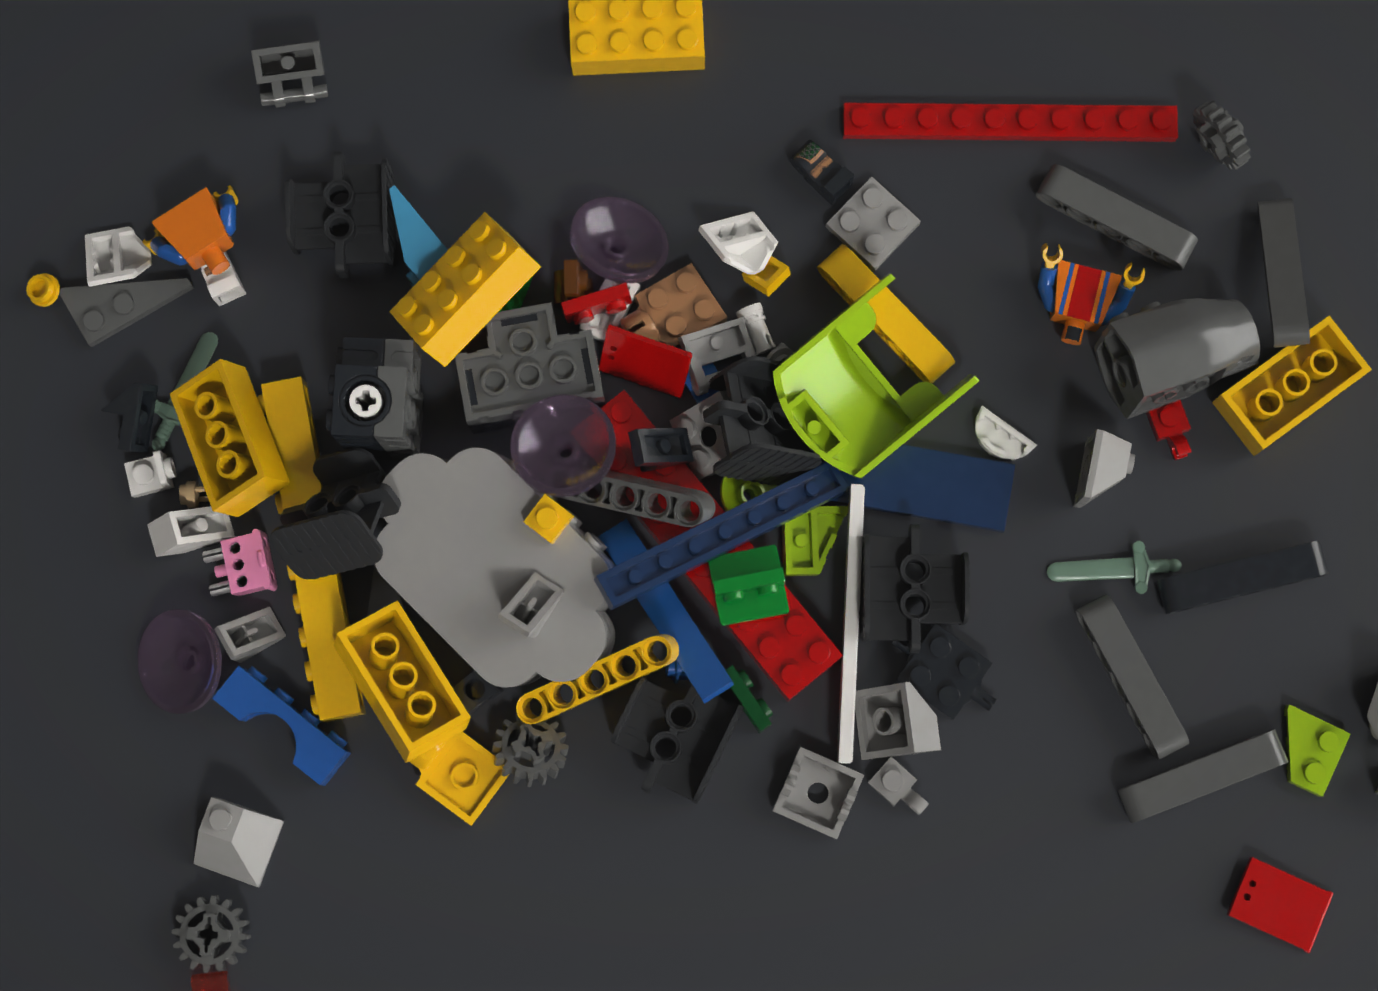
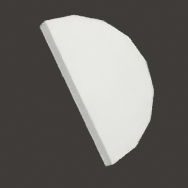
(1000, 438)

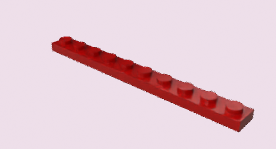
(1010, 122)

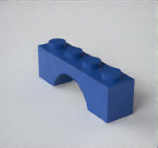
(316, 751)

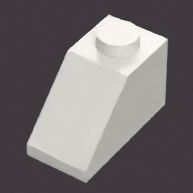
(188, 530)

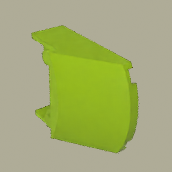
(845, 403)

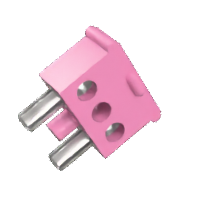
(257, 566)

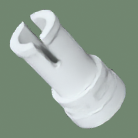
(757, 328)

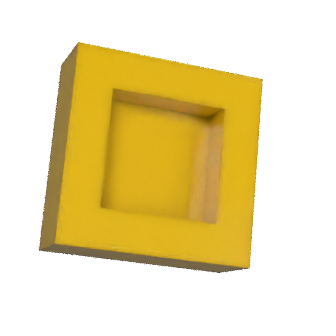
(770, 278)
(548, 518)

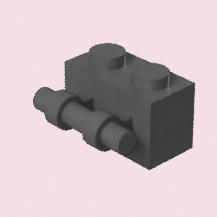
(287, 63)

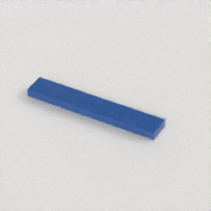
(671, 618)

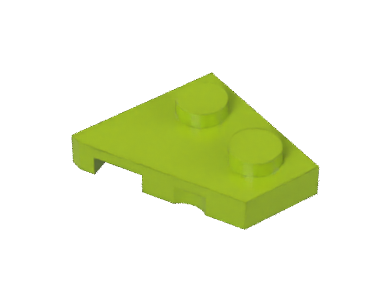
(809, 539)
(1312, 750)

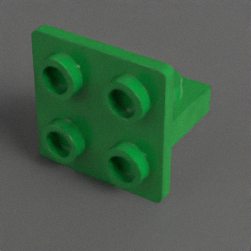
(749, 585)

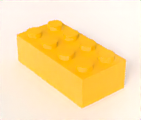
(635, 36)
(464, 289)
(1291, 386)
(229, 438)
(401, 681)

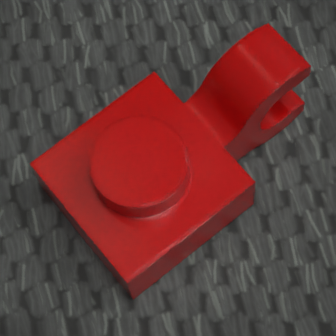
(1170, 424)

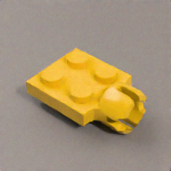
(460, 776)

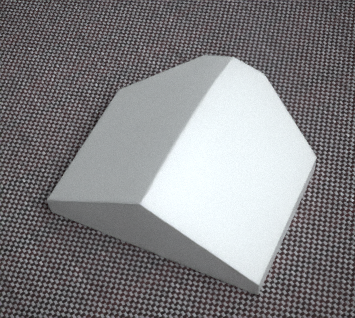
(741, 241)
(115, 256)

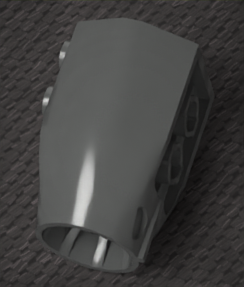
(1174, 351)

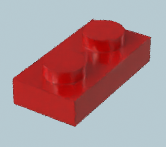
(612, 299)

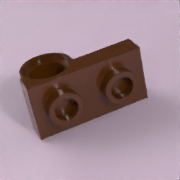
(571, 282)

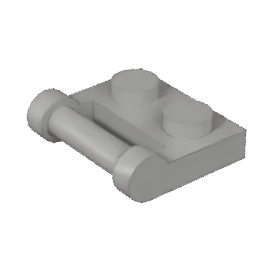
(712, 346)

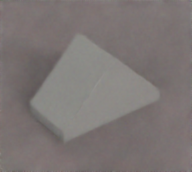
(531, 606)
(250, 634)

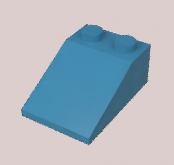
(418, 242)

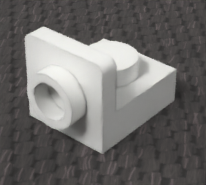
(150, 474)

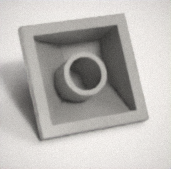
(1103, 465)
(894, 722)
(236, 841)

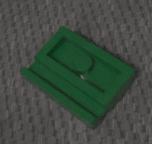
(756, 711)

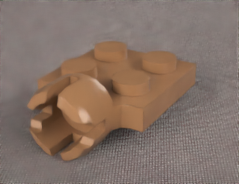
(674, 308)

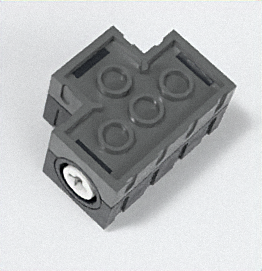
(525, 366)
(377, 397)

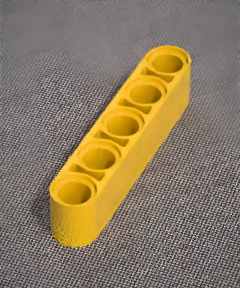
(894, 321)
(613, 674)

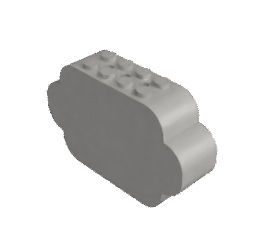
(465, 554)

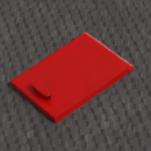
(645, 361)
(1280, 904)

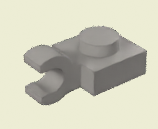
(895, 783)

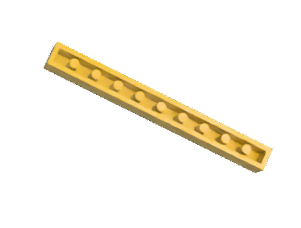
(320, 599)

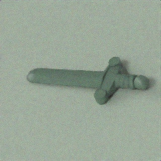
(195, 365)
(1134, 567)

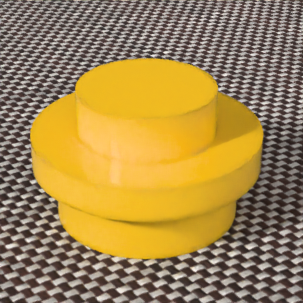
(43, 289)

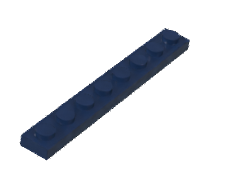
(720, 535)

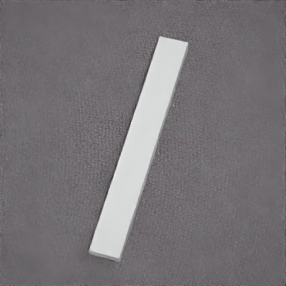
(850, 624)

